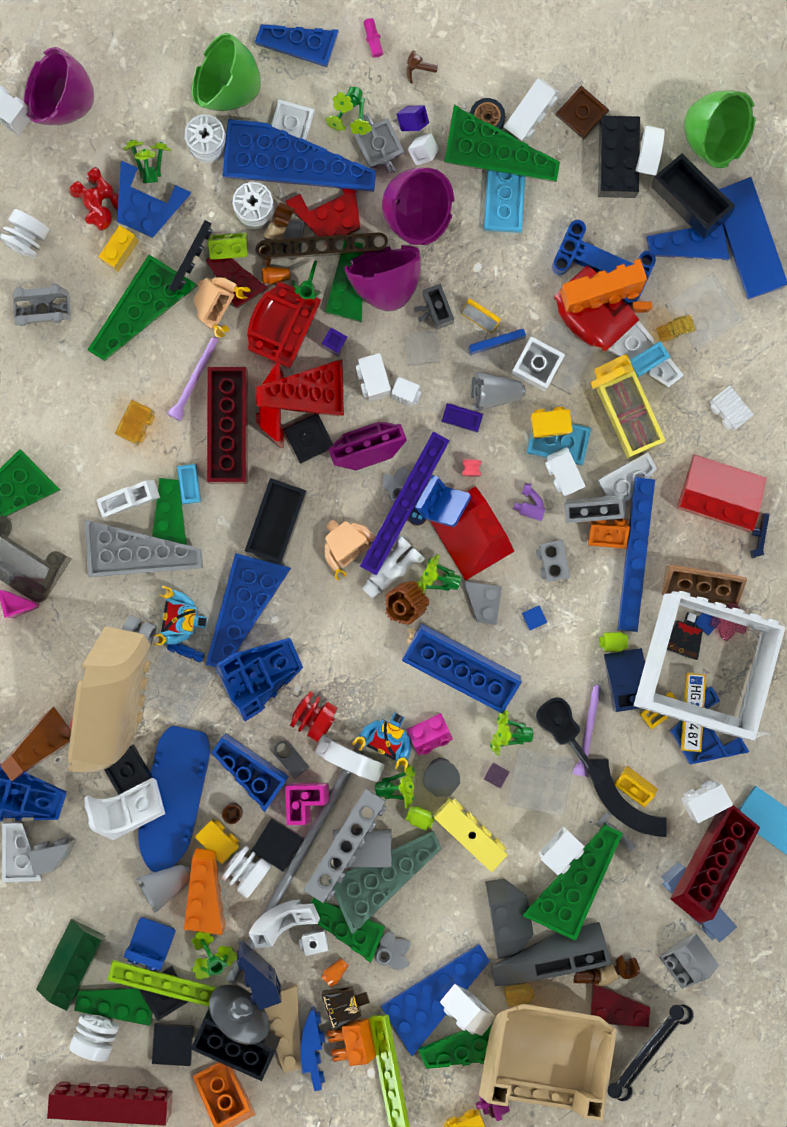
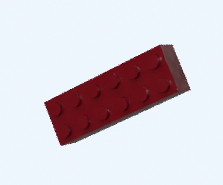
(227, 425)
(715, 864)
(110, 1103)

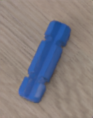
(186, 652)

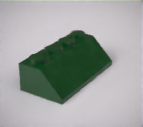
(70, 964)

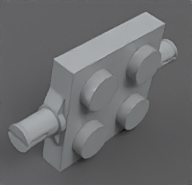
(380, 144)

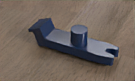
(761, 534)

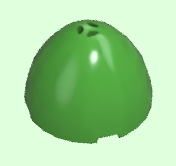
(226, 76)
(720, 126)

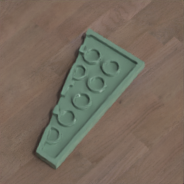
(369, 888)

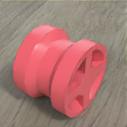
(471, 468)

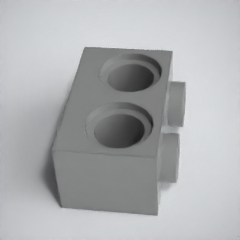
(558, 560)

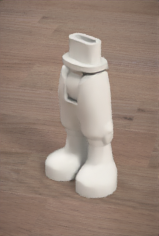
(390, 569)

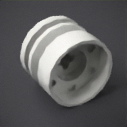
(213, 146)
(253, 216)
(24, 233)
(246, 872)
(94, 1037)

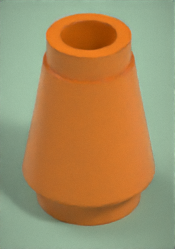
(274, 274)
(334, 972)

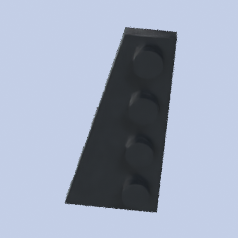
(195, 250)

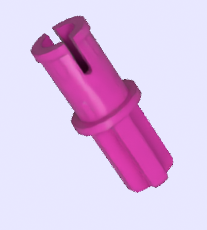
(373, 37)

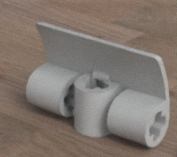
(375, 851)

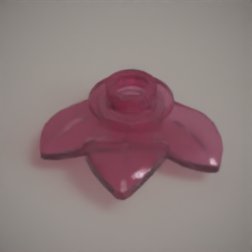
(727, 628)

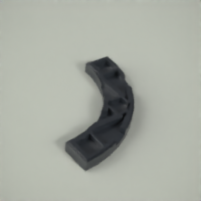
(622, 809)

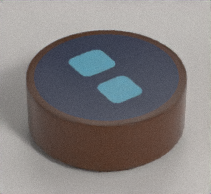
(415, 518)

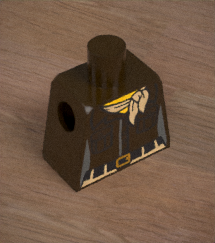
(343, 1005)

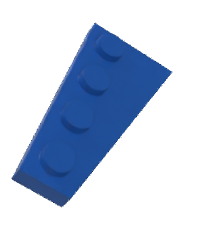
(306, 44)
(690, 244)

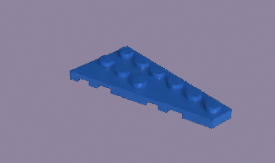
(245, 598)
(419, 1009)

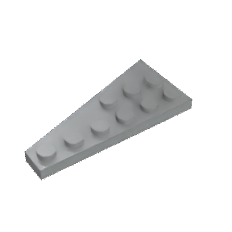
(128, 552)

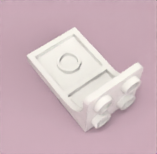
(125, 812)

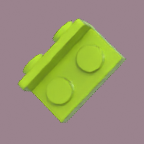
(228, 245)

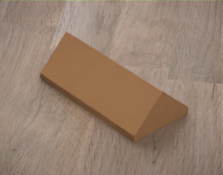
(702, 583)

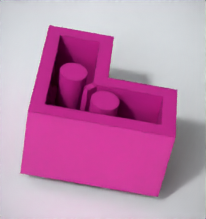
(300, 797)

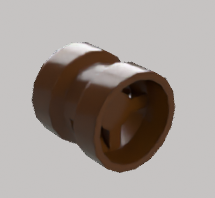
(232, 813)

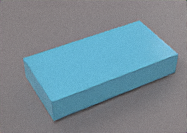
(649, 359)
(189, 484)

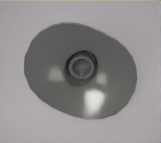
(237, 1015)

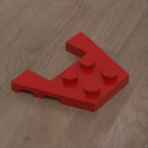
(331, 218)

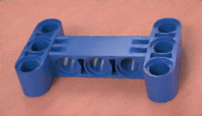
(594, 257)

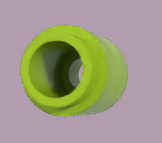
(613, 641)
(420, 817)

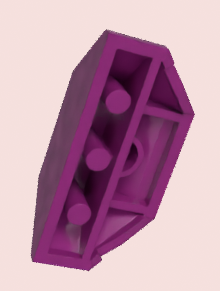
(367, 445)

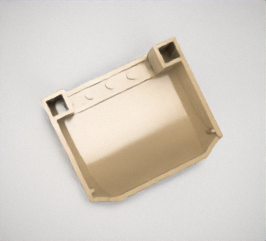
(109, 700)
(549, 1060)

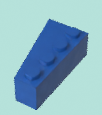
(250, 770)

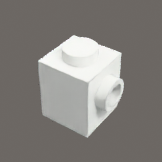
(314, 942)

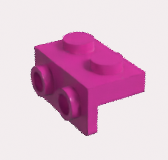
(429, 734)

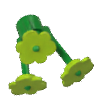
(346, 103)

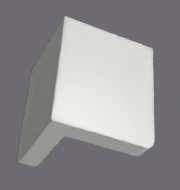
(423, 149)

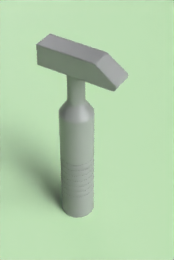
(624, 840)

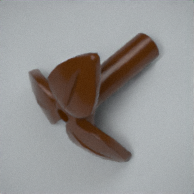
(414, 62)

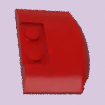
(281, 324)
(598, 325)

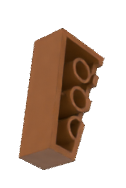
(41, 742)

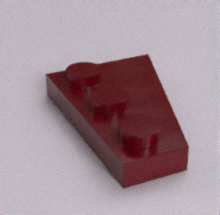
(231, 270)
(618, 1009)

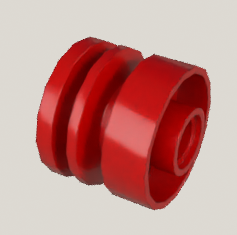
(316, 718)

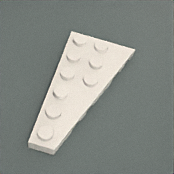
(639, 340)

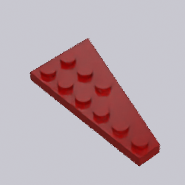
(309, 391)

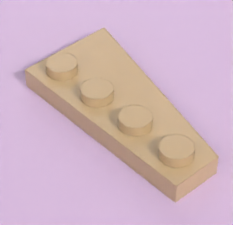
(286, 1025)

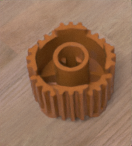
(406, 603)

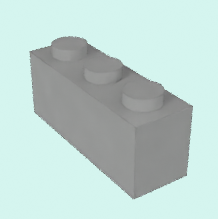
(595, 508)

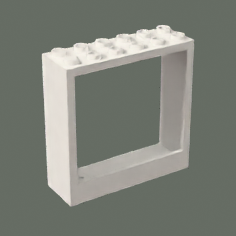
(759, 680)

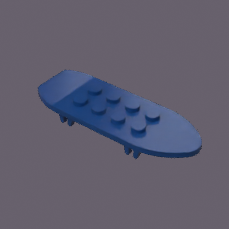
(180, 773)

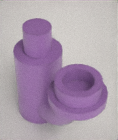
(529, 510)

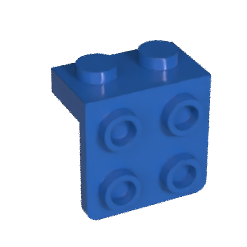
(442, 503)
(150, 944)

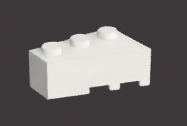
(532, 109)

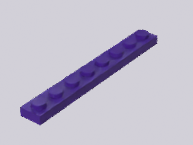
(404, 503)

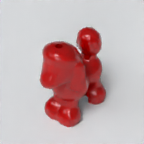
(93, 197)

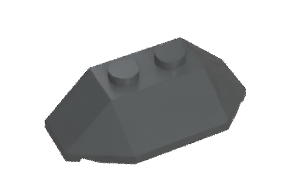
(506, 909)

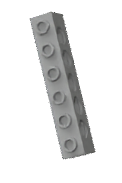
(315, 886)

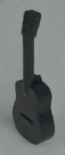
(557, 719)

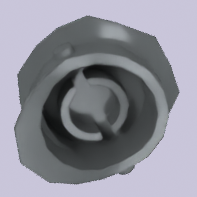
(441, 777)

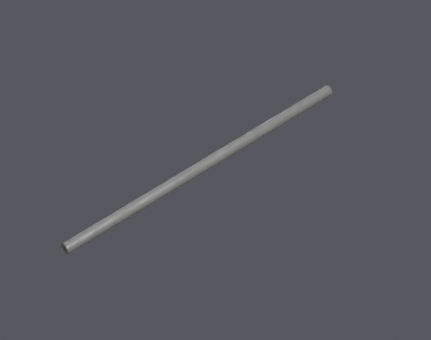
(300, 854)

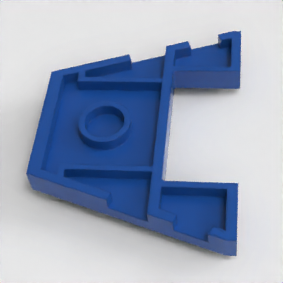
(141, 210)
(711, 745)

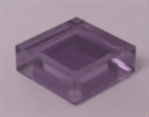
(496, 775)

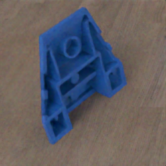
(258, 674)
(29, 798)

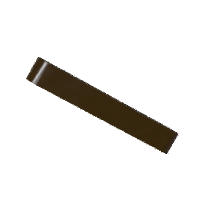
(331, 249)

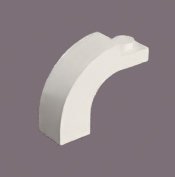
(651, 149)
(349, 759)
(280, 918)

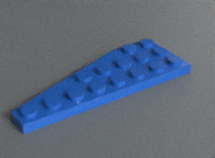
(273, 155)

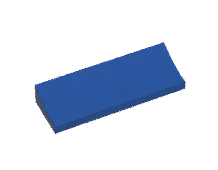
(752, 241)
(462, 668)

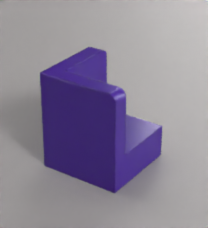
(413, 118)
(334, 342)

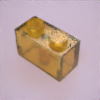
(135, 422)
(518, 994)

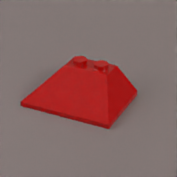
(268, 418)
(477, 537)

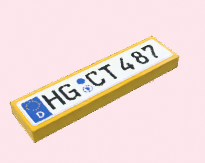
(694, 694)

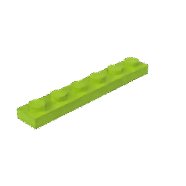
(160, 983)
(389, 1071)

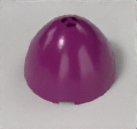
(58, 89)
(421, 207)
(386, 277)

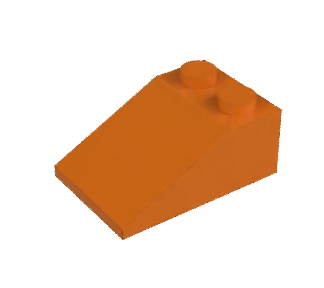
(223, 1096)

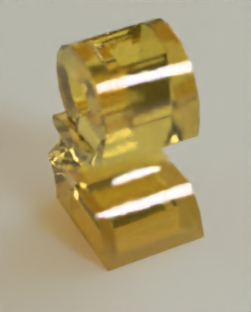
(677, 327)

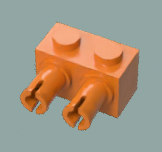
(357, 1040)

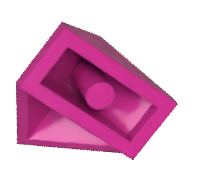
(15, 605)

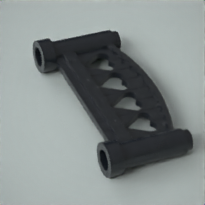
(623, 1089)

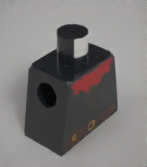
(685, 637)

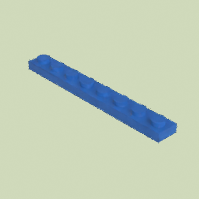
(636, 554)

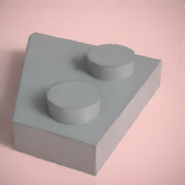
(485, 601)

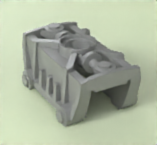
(37, 297)

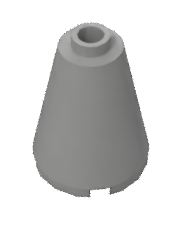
(494, 391)
(164, 885)

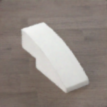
(128, 498)

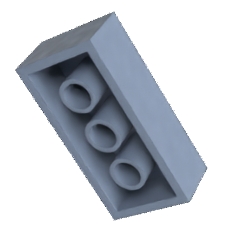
(717, 928)

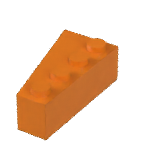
(604, 287)
(204, 900)

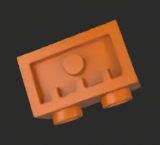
(609, 533)

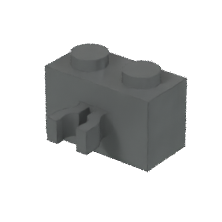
(437, 307)

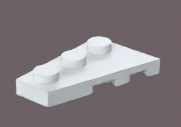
(622, 479)
(15, 854)

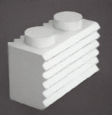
(406, 392)
(730, 408)

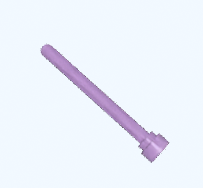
(177, 410)
(580, 769)

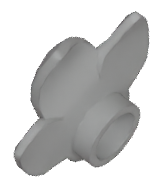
(396, 482)
(395, 949)

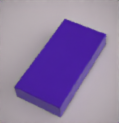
(462, 417)

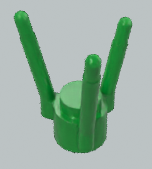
(307, 288)

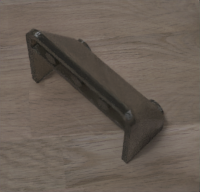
(26, 570)

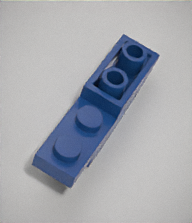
(311, 1042)

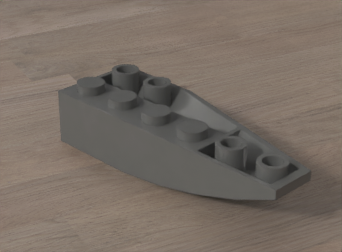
(554, 957)

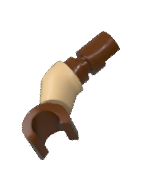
(277, 227)
(605, 975)

